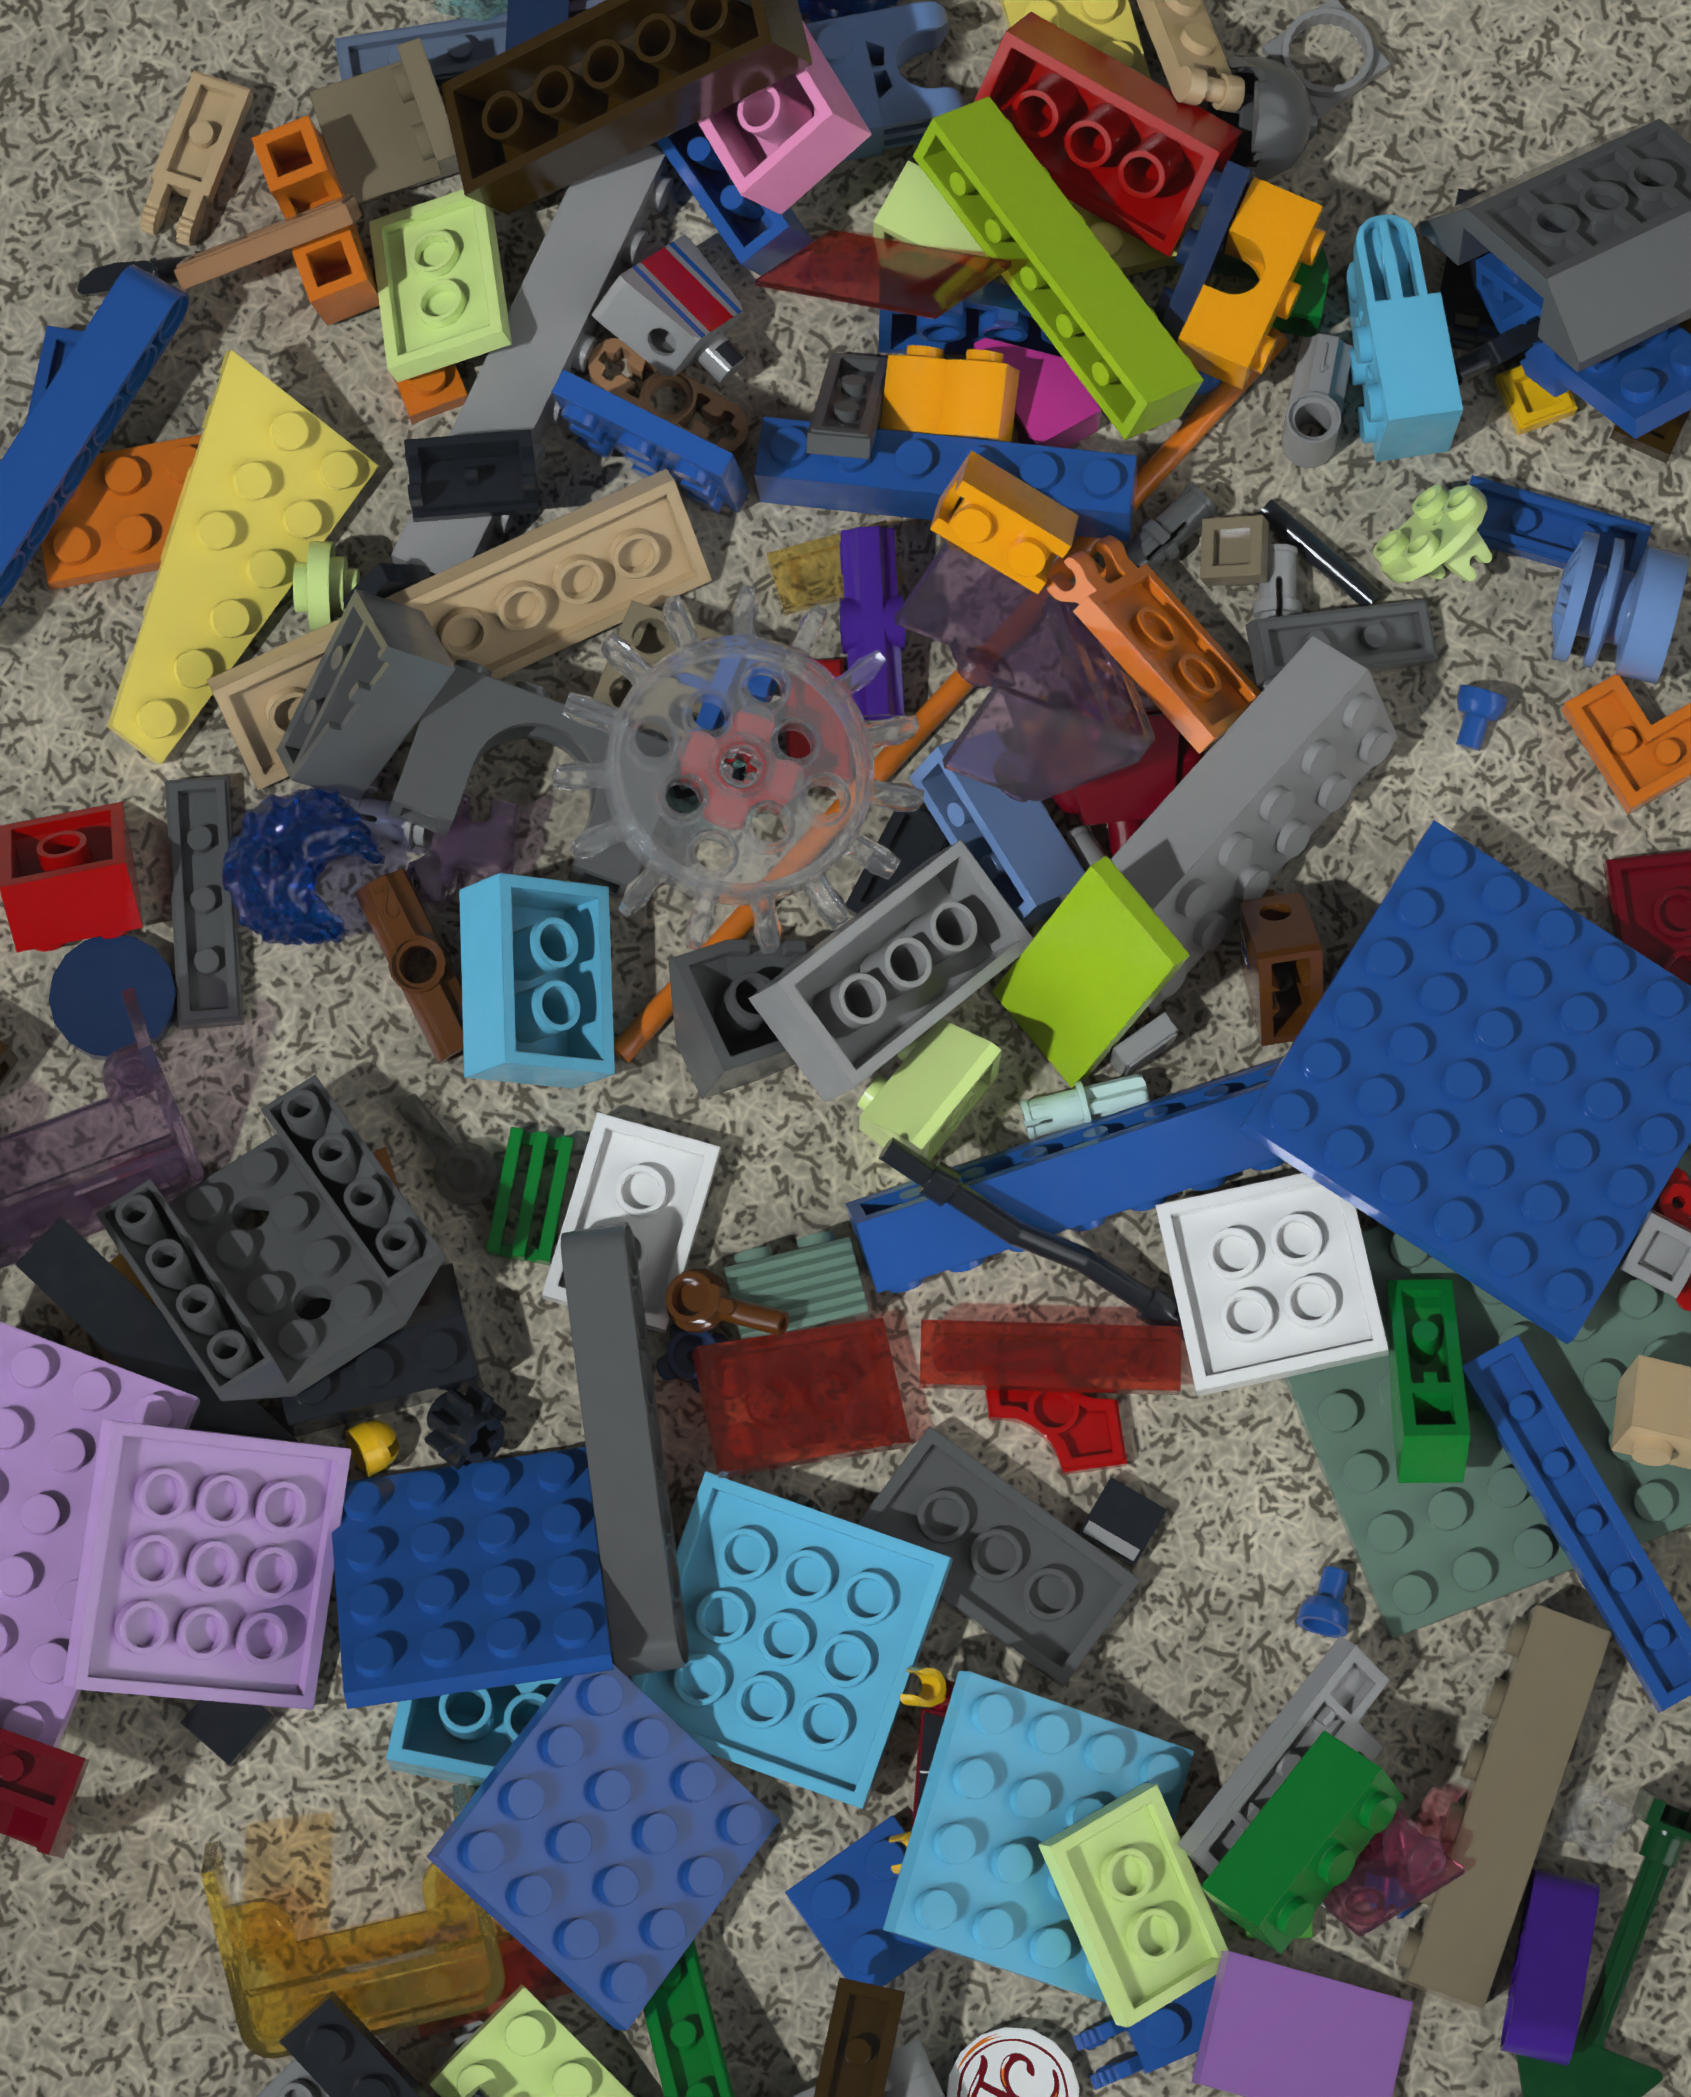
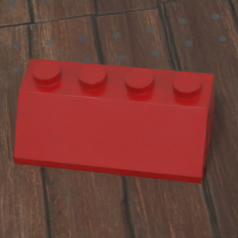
(1107, 131)

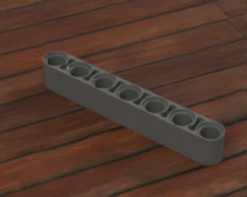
(624, 1450)

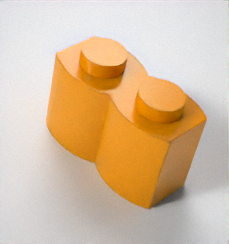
(950, 395)

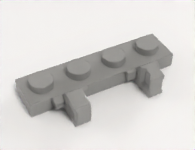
(1329, 1700)

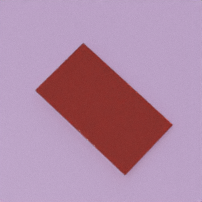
(883, 274)

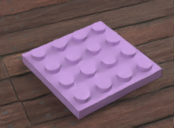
(206, 1566)

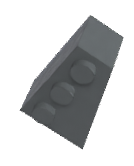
(364, 695)

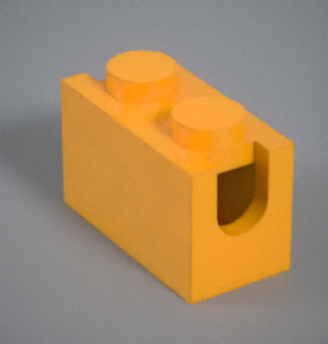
(1004, 522)

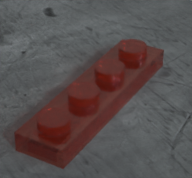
(1050, 1357)

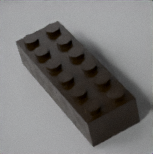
(611, 88)

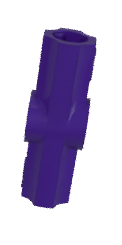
(869, 615)

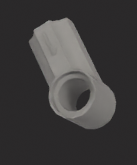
(1317, 399)

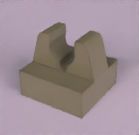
(1234, 551)

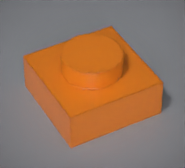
(432, 393)

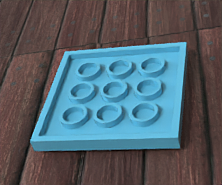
(795, 1638)
(997, 1787)

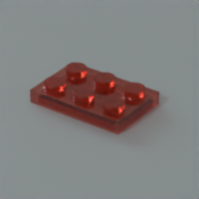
(800, 1397)

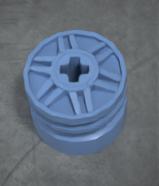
(1619, 606)

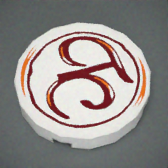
(1012, 2065)

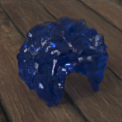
(278, 863)

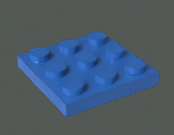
(651, 443)

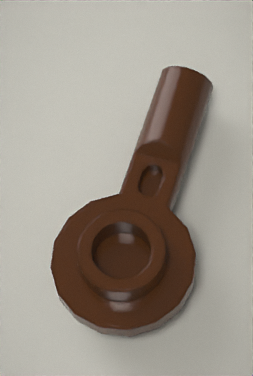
(700, 1301)

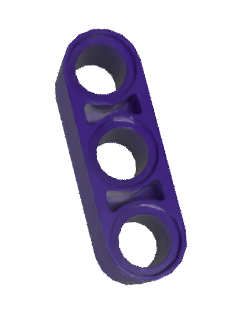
(1550, 1967)

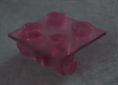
(1391, 1876)

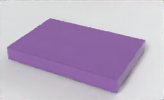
(1298, 2034)

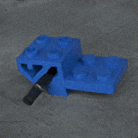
(1632, 388)

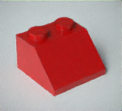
(69, 878)

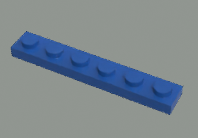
(1584, 1519)

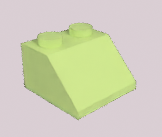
(931, 1090)

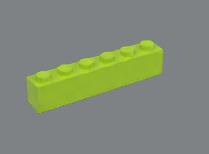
(1057, 268)

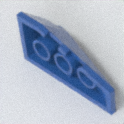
(987, 313)

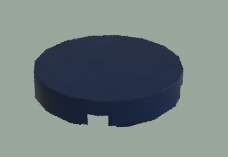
(89, 998)

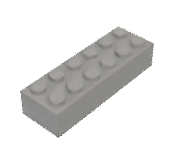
(1257, 798)

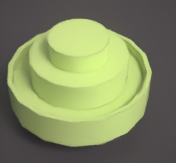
(322, 584)

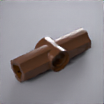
(402, 931)

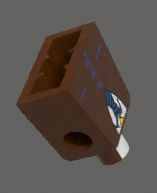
(1281, 937)

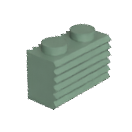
(814, 1283)

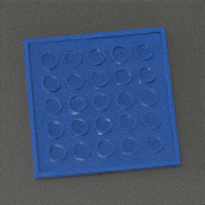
(1491, 1083)

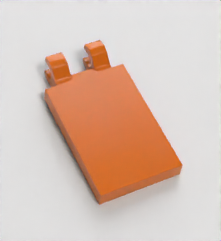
(1156, 642)

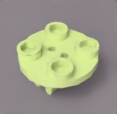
(1437, 534)

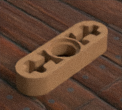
(715, 410)

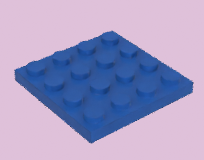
(469, 1579)
(604, 1841)

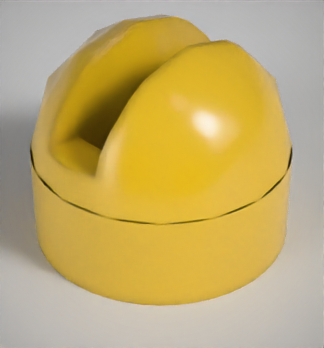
(372, 1446)

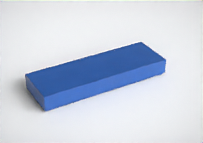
(1551, 528)

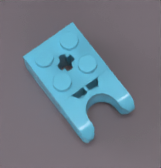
(1399, 345)

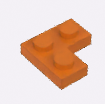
(1631, 754)

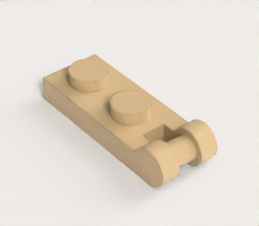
(1191, 54)

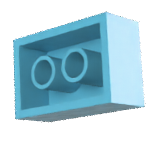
(536, 981)

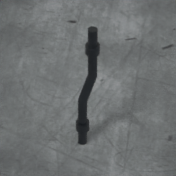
(943, 1185)

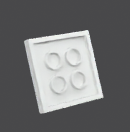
(1270, 1282)

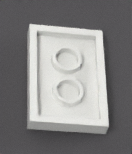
(655, 1186)

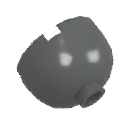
(1273, 116)

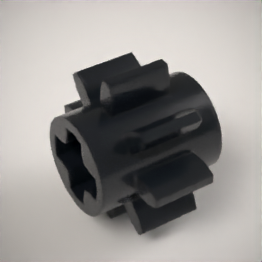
(465, 1426)

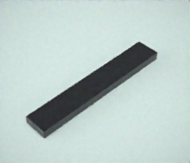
(133, 1328)

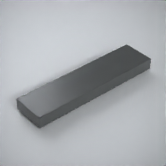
(201, 908)

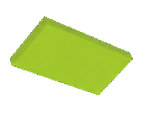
(1090, 971)

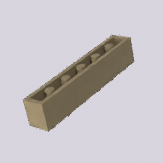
(1505, 1805)

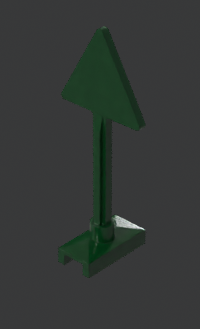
(1592, 2067)

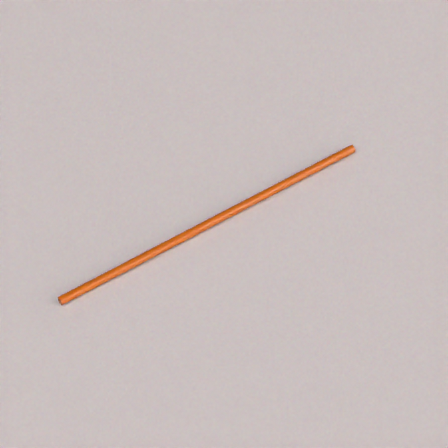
(955, 687)

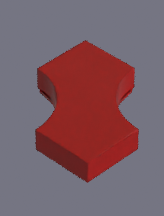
(1078, 1428)

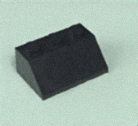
(398, 1372)

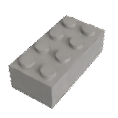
(892, 971)

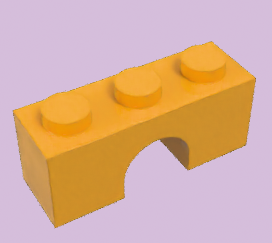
(1274, 236)

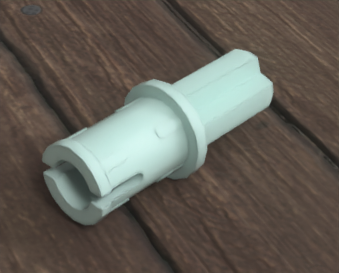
(1082, 1104)

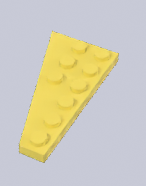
(247, 510)

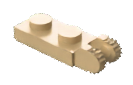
(196, 152)

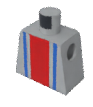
(675, 312)

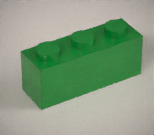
(1303, 1842)

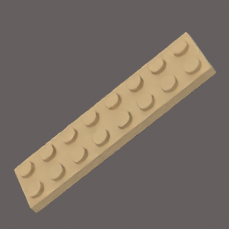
(498, 606)

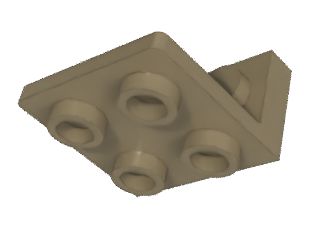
(387, 127)

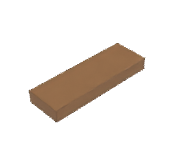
(267, 241)

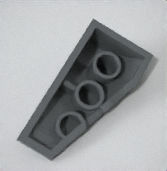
(714, 1020)

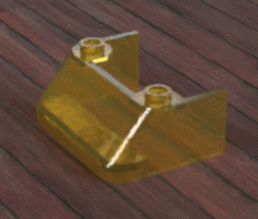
(384, 1971)

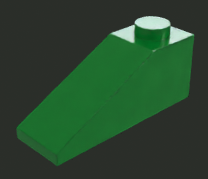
(1426, 1382)

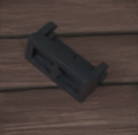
(472, 476)

